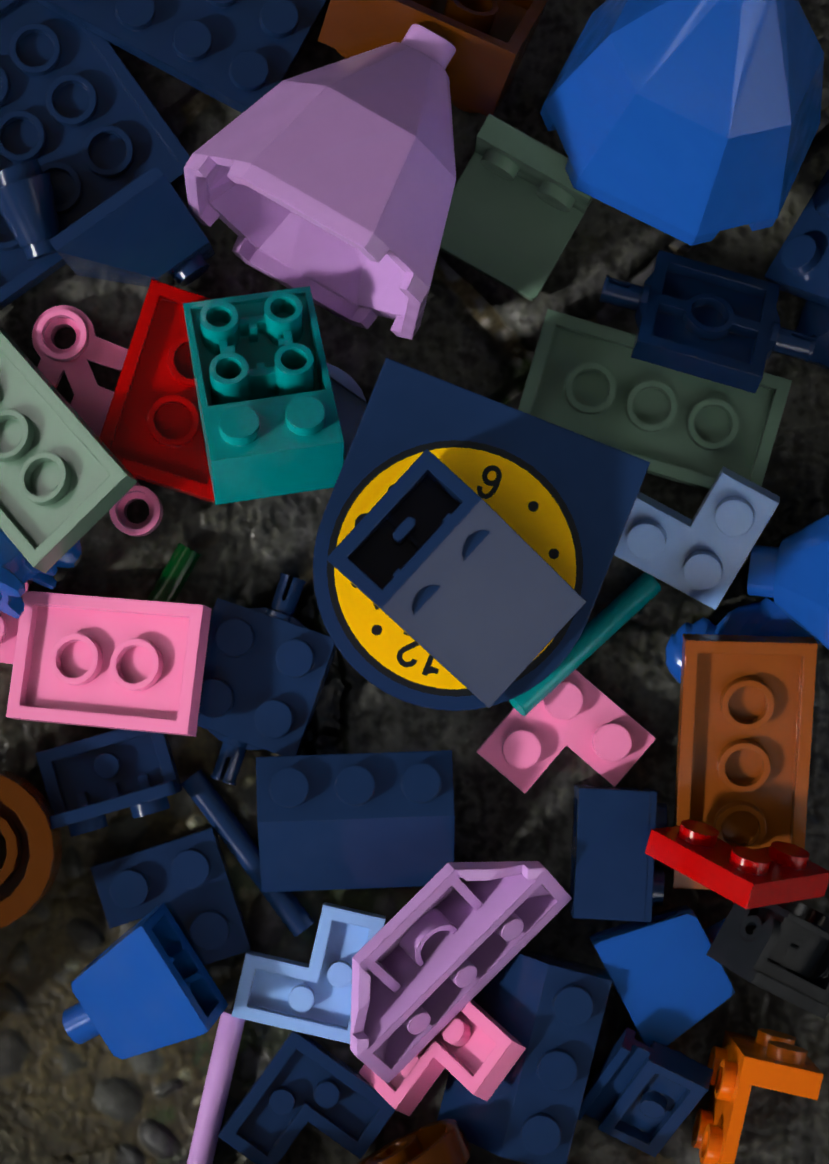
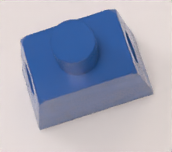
(664, 972)
(144, 991)

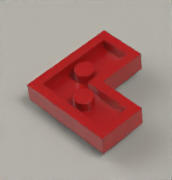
(738, 873)

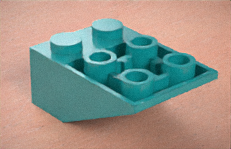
(264, 395)

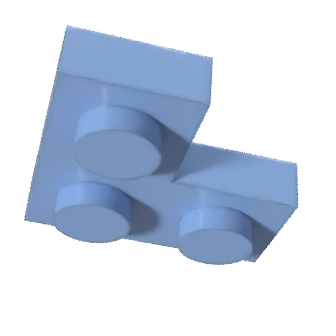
(701, 552)
(311, 995)

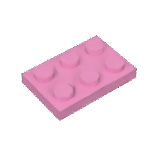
(109, 663)

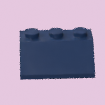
(354, 820)
(557, 1015)

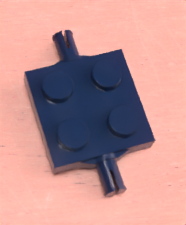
(707, 321)
(261, 678)

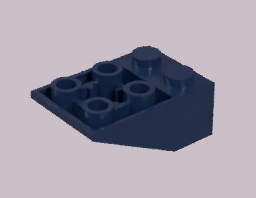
(456, 578)

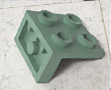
(512, 209)

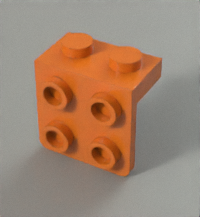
(745, 1062)

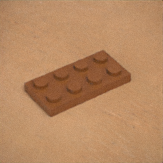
(745, 738)

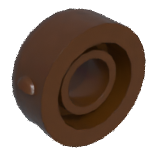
(31, 847)

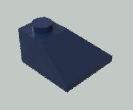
(137, 237)

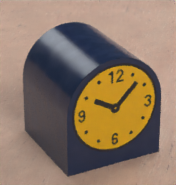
(542, 479)

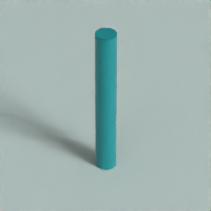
(592, 637)

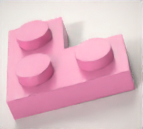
(573, 717)
(469, 1047)

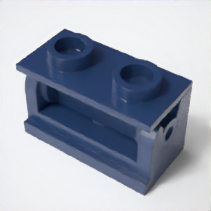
(608, 858)

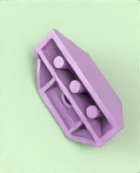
(443, 954)

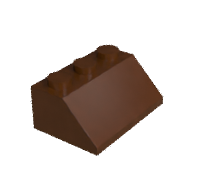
(486, 35)

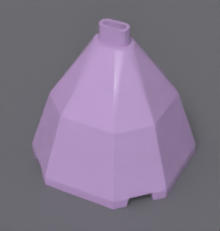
(341, 180)

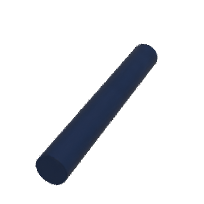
(244, 849)

